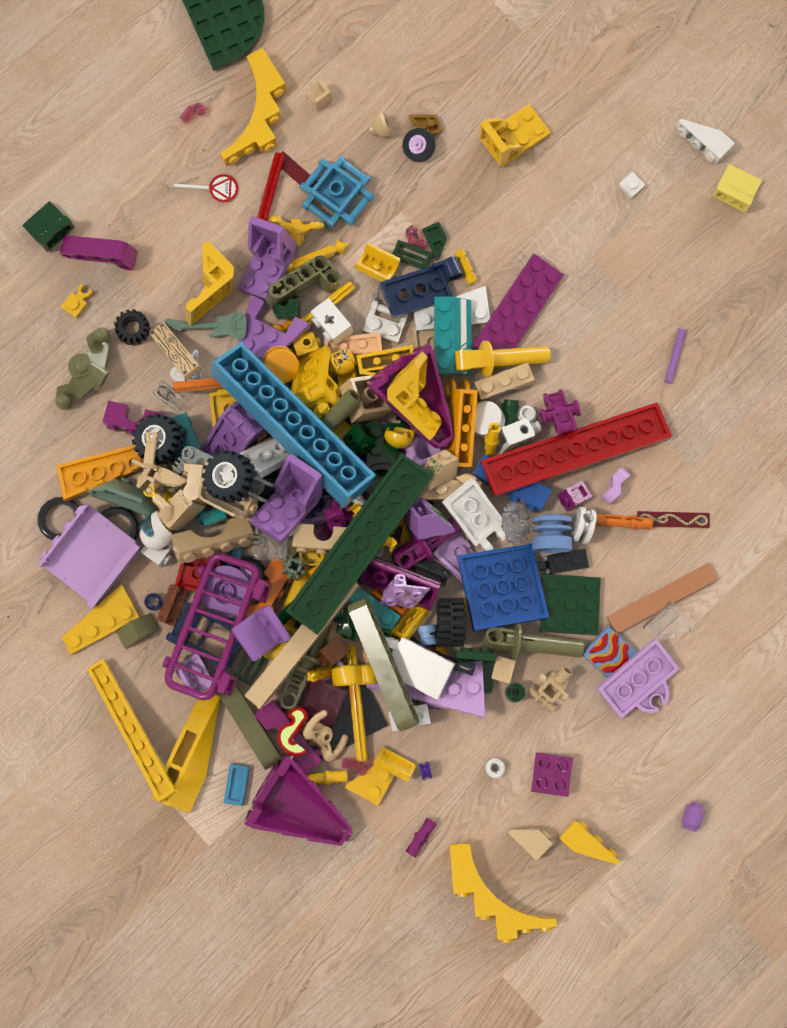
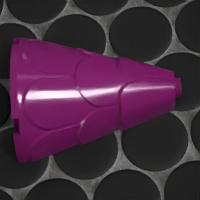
(431, 393)
(296, 807)

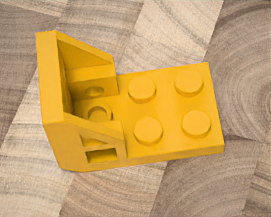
(512, 136)
(216, 281)
(312, 381)
(404, 396)

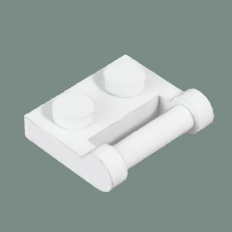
(389, 330)

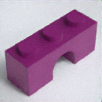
(117, 417)

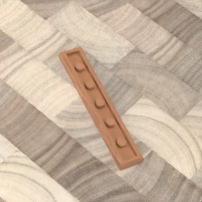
(657, 600)

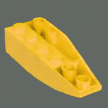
(191, 754)

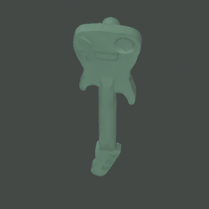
(232, 325)

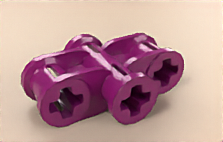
(560, 412)

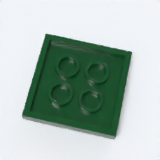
(571, 604)

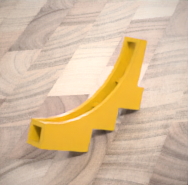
(266, 112)
(507, 920)

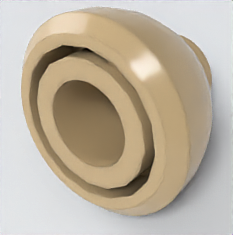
(381, 125)

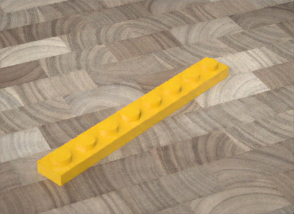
(131, 730)

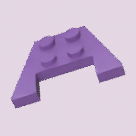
(262, 337)

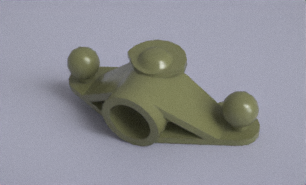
(87, 370)

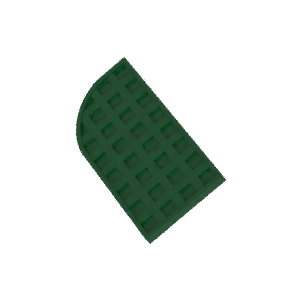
(226, 28)

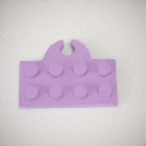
(639, 681)

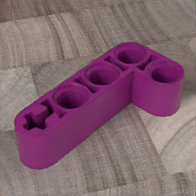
(99, 250)

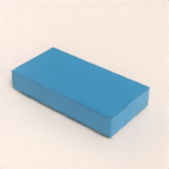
(236, 784)

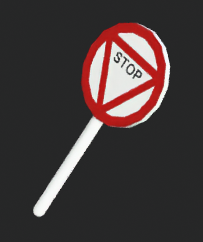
(222, 188)

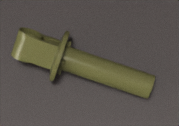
(341, 409)
(516, 641)

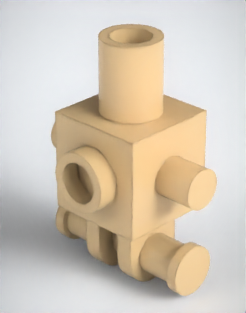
(551, 688)

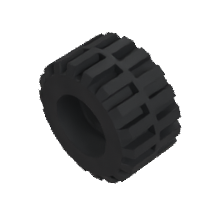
(451, 622)

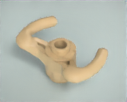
(322, 736)

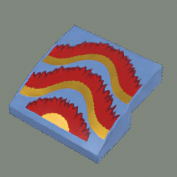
(608, 652)

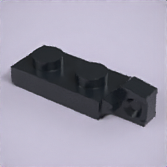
(564, 562)

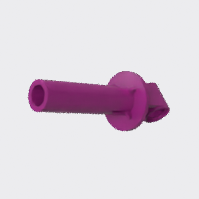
(419, 549)

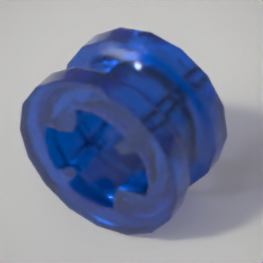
(154, 596)

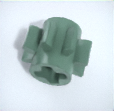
(290, 572)

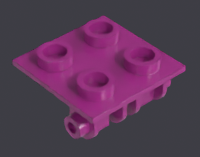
(552, 774)

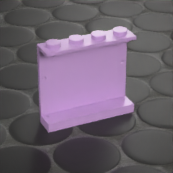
(90, 554)

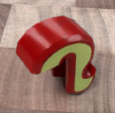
(289, 731)

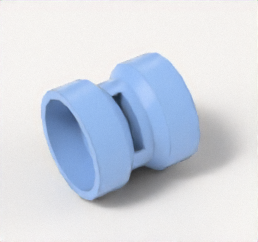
(427, 635)

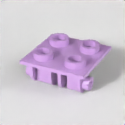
(401, 594)

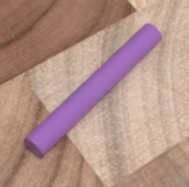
(675, 356)

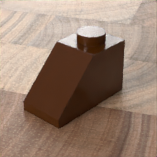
(333, 653)

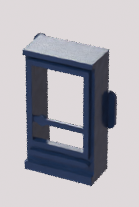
(173, 636)

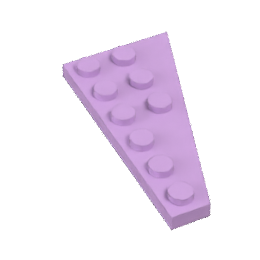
(460, 693)

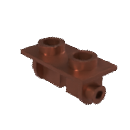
(172, 605)

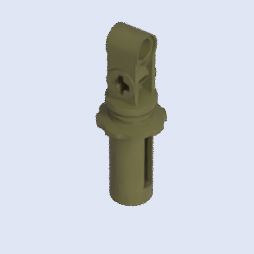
(300, 673)

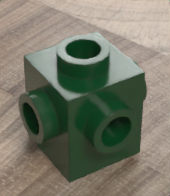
(359, 439)

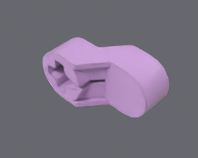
(615, 490)

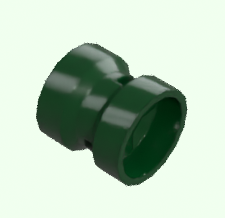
(512, 693)

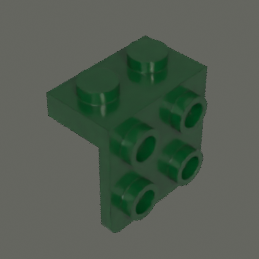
(488, 663)

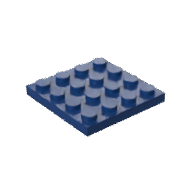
(502, 587)

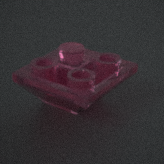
(321, 697)

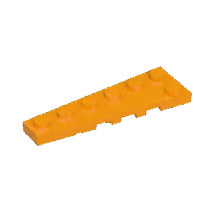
(86, 473)

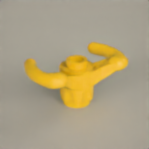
(296, 228)

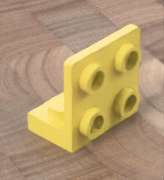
(737, 188)

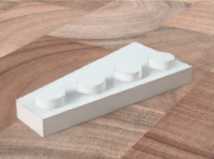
(479, 311)

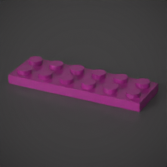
(520, 305)

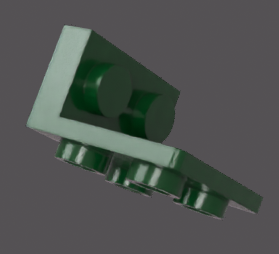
(48, 226)

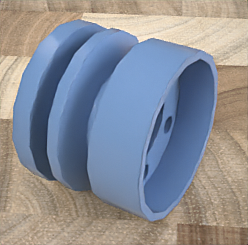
(552, 533)

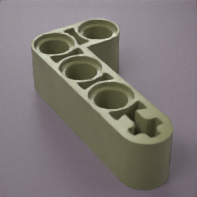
(300, 283)

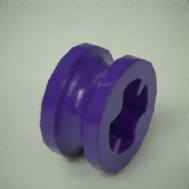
(425, 770)

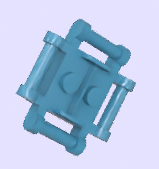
(336, 191)

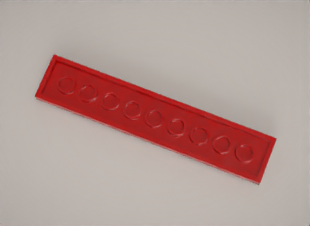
(575, 449)

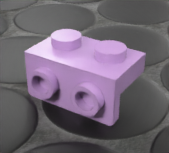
(193, 681)

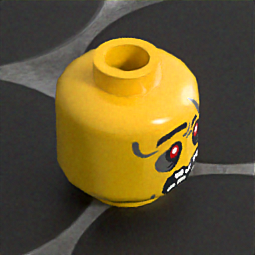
(342, 362)

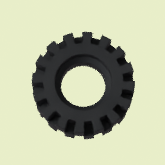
(132, 316)

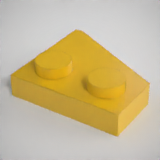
(371, 785)

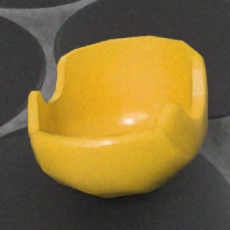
(399, 437)

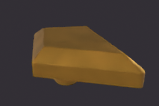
(427, 121)

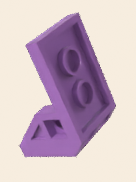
(272, 255)
(233, 431)
(295, 495)

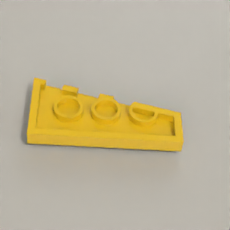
(102, 621)

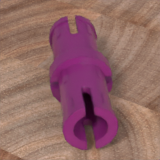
(421, 837)

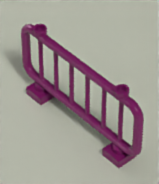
(221, 681)

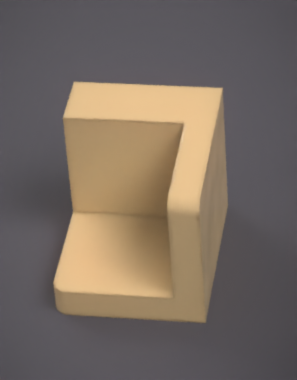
(319, 95)
(503, 669)

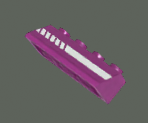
(381, 573)

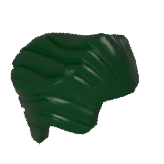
(288, 310)

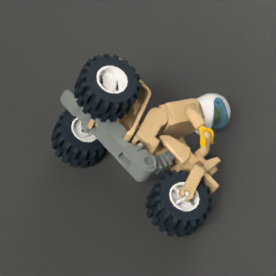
(216, 480)

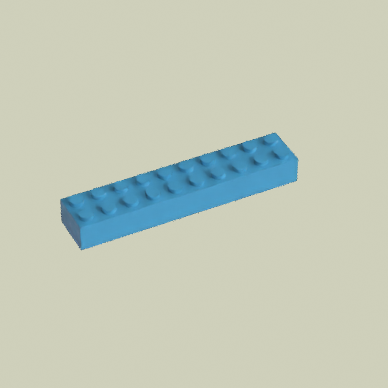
(292, 423)

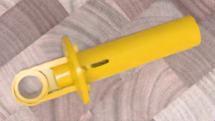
(487, 358)
(295, 588)

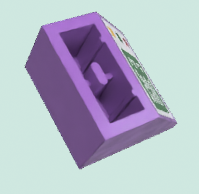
(427, 520)

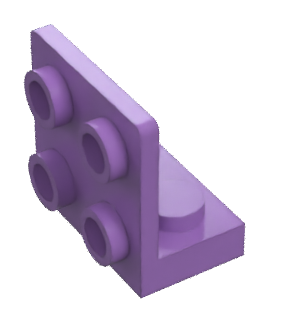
(260, 632)

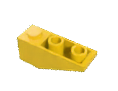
(582, 842)

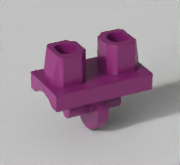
(337, 517)

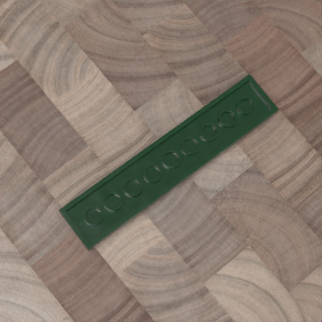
(359, 544)

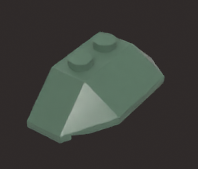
(124, 495)

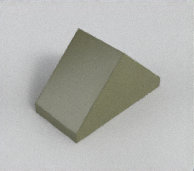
(137, 630)

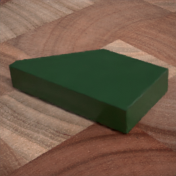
(436, 239)

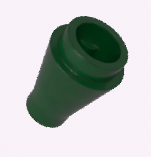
(510, 409)

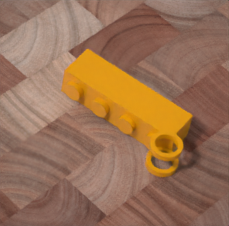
(463, 417)

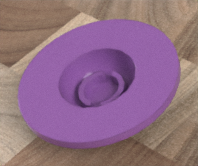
(226, 590)

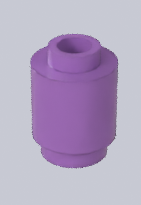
(693, 816)

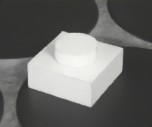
(631, 185)

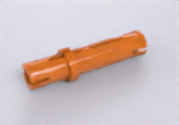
(624, 521)

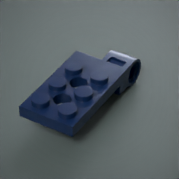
(432, 279)

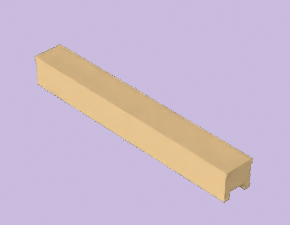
(288, 659)

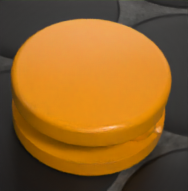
(281, 363)

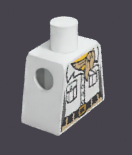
(517, 434)

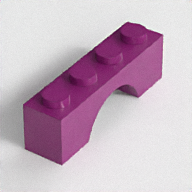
(273, 717)

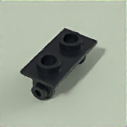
(431, 570)

